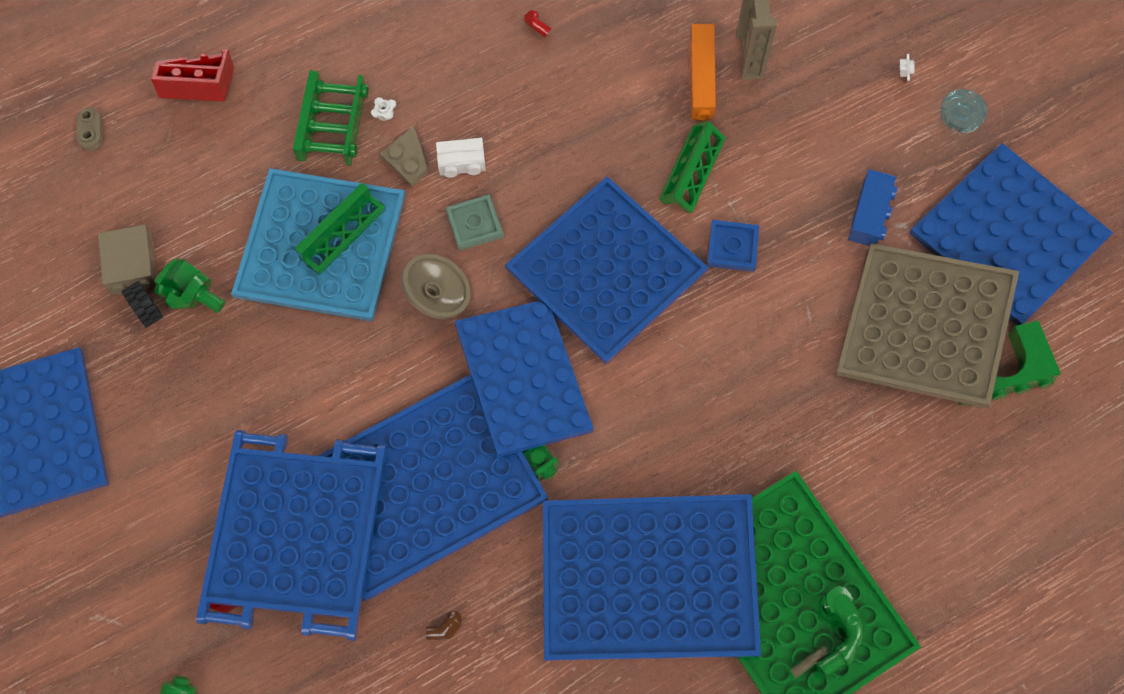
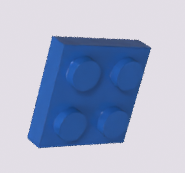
(733, 245)

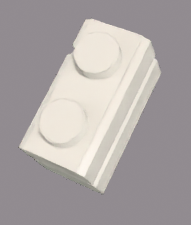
(460, 157)

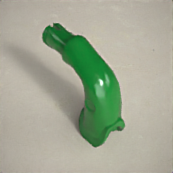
(840, 604)

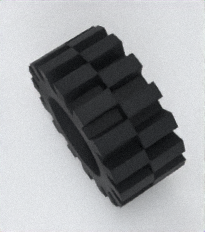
(142, 304)

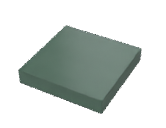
(474, 222)

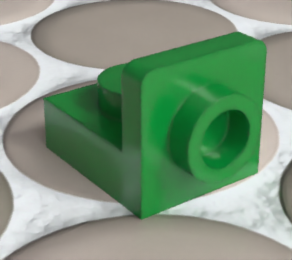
(542, 462)

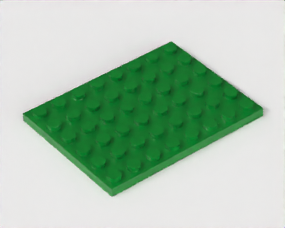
(797, 563)

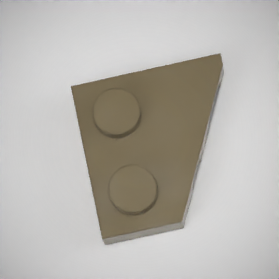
(406, 157)

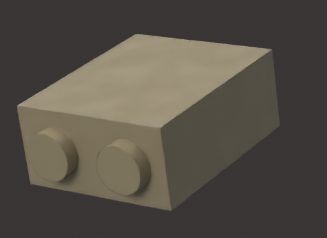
(127, 257)

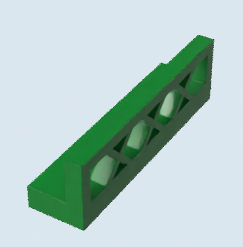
(690, 161)
(331, 227)

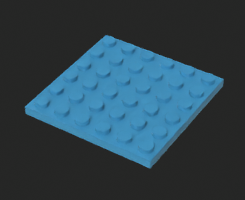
(290, 211)

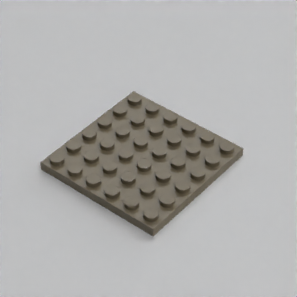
(929, 325)

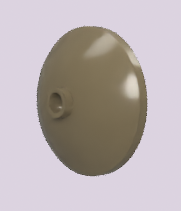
(435, 286)

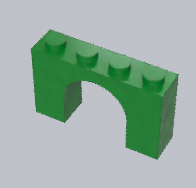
(1035, 362)

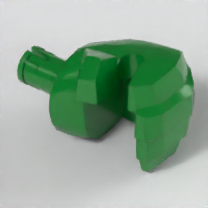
(186, 287)

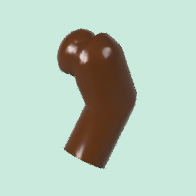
(447, 628)

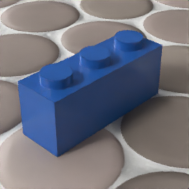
(873, 208)

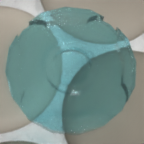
(963, 110)

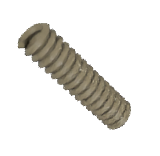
(809, 661)

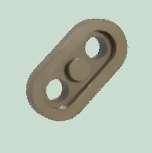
(89, 127)

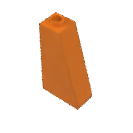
(702, 71)

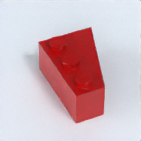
(194, 79)

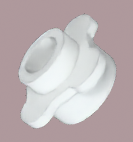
(907, 67)
(385, 114)

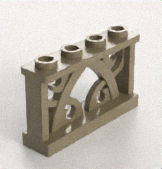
(756, 34)

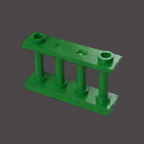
(312, 105)

